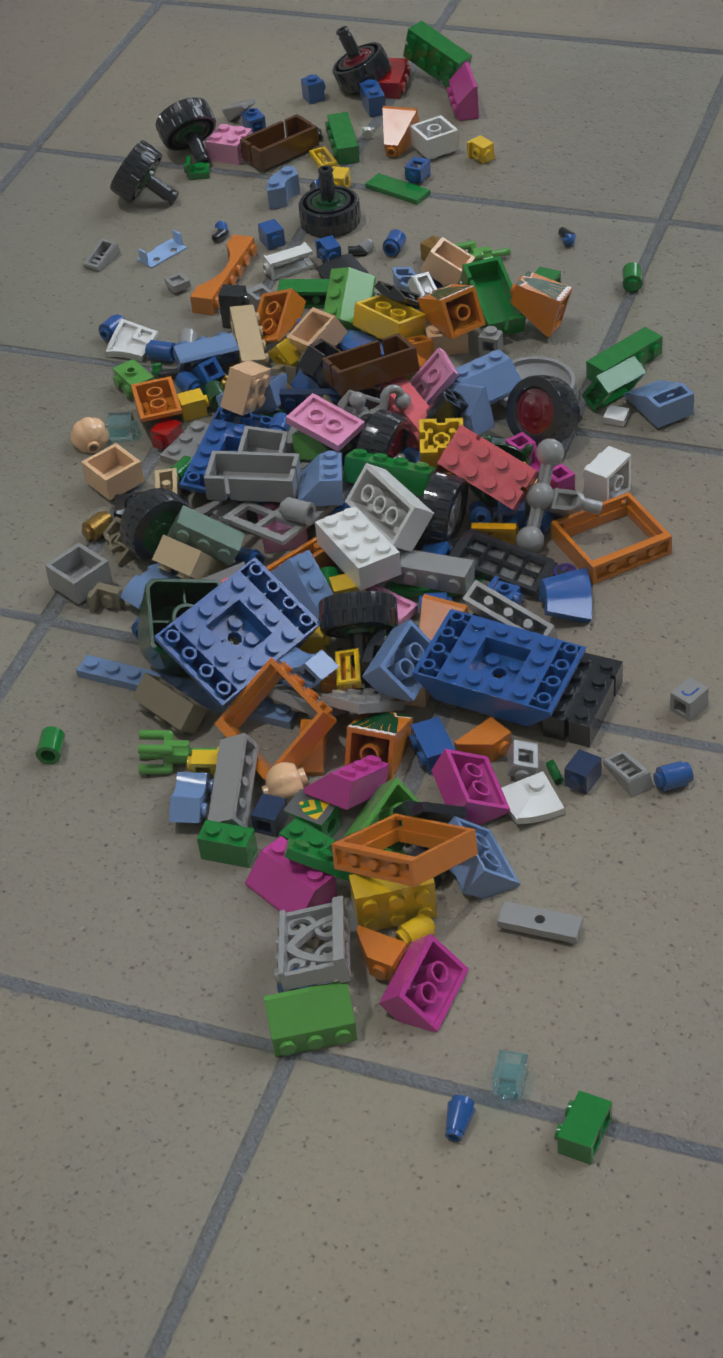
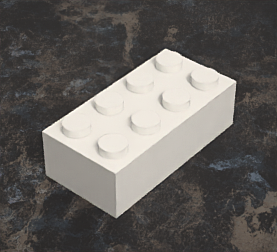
(389, 507)
(358, 548)

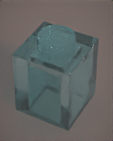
(121, 426)
(510, 1074)

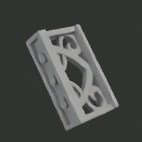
(322, 965)

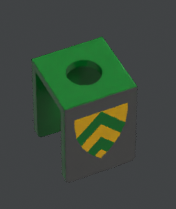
(315, 813)

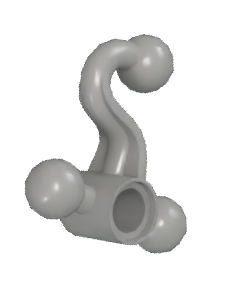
(358, 400)

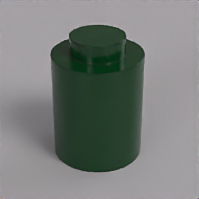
(212, 390)

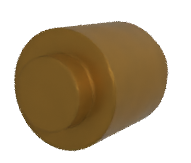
(96, 525)

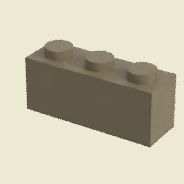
(169, 704)

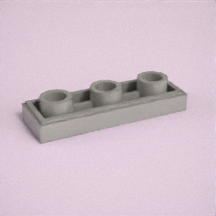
(540, 922)

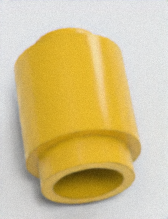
(415, 929)

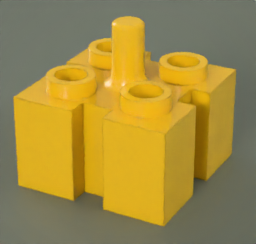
(435, 438)

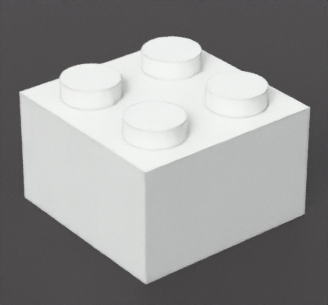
(434, 137)
(608, 475)

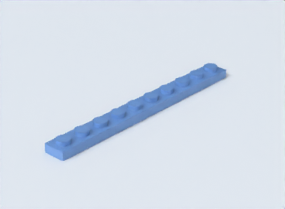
(130, 677)

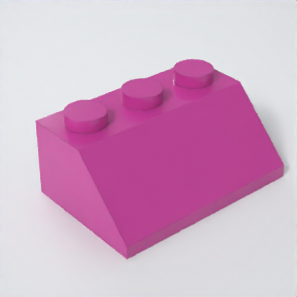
(463, 94)
(350, 783)
(471, 783)
(287, 882)
(424, 984)

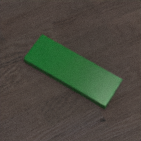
(398, 189)

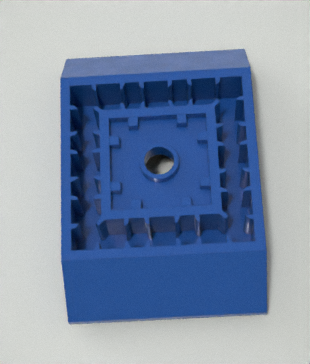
(222, 435)
(245, 606)
(473, 650)

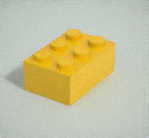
(388, 317)
(388, 904)

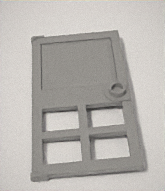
(321, 512)

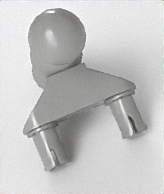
(542, 497)

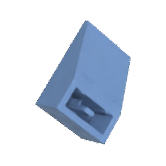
(662, 401)

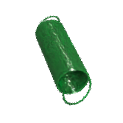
(554, 772)

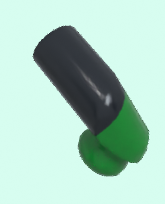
(161, 373)

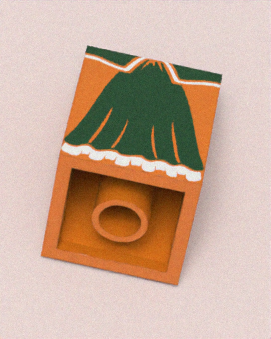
(541, 301)
(453, 309)
(381, 736)

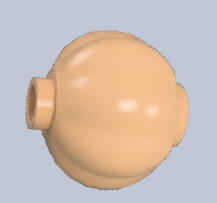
(89, 435)
(285, 780)

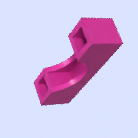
(561, 477)

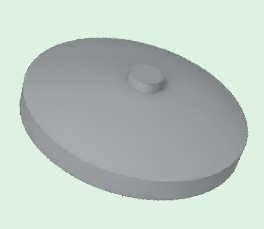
(542, 366)

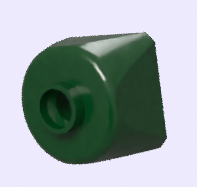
(161, 605)

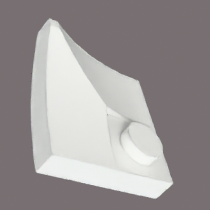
(130, 341)
(533, 800)

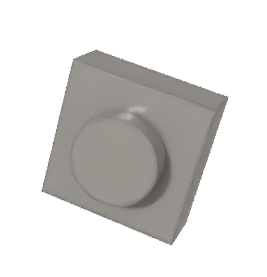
(177, 282)

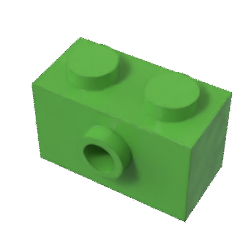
(128, 374)

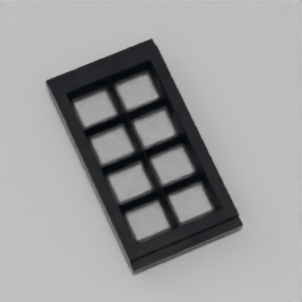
(504, 560)

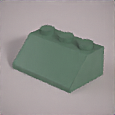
(206, 535)

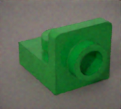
(196, 171)

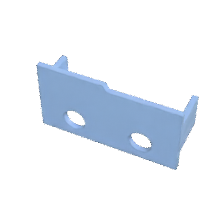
(162, 251)

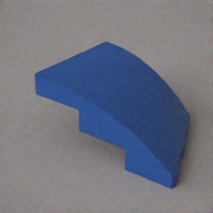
(568, 595)

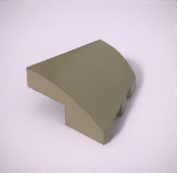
(116, 545)

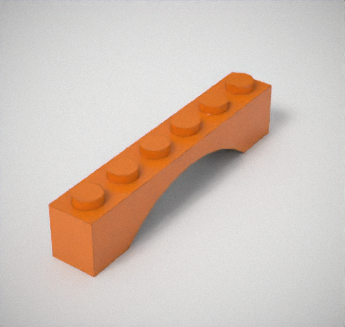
(240, 253)

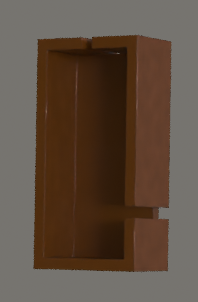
(271, 147)
(365, 367)

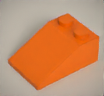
(279, 313)
(156, 399)

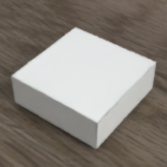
(616, 415)

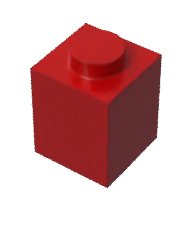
(165, 432)

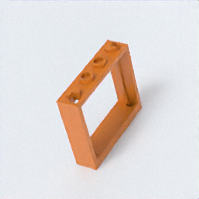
(655, 547)
(255, 693)
(364, 852)

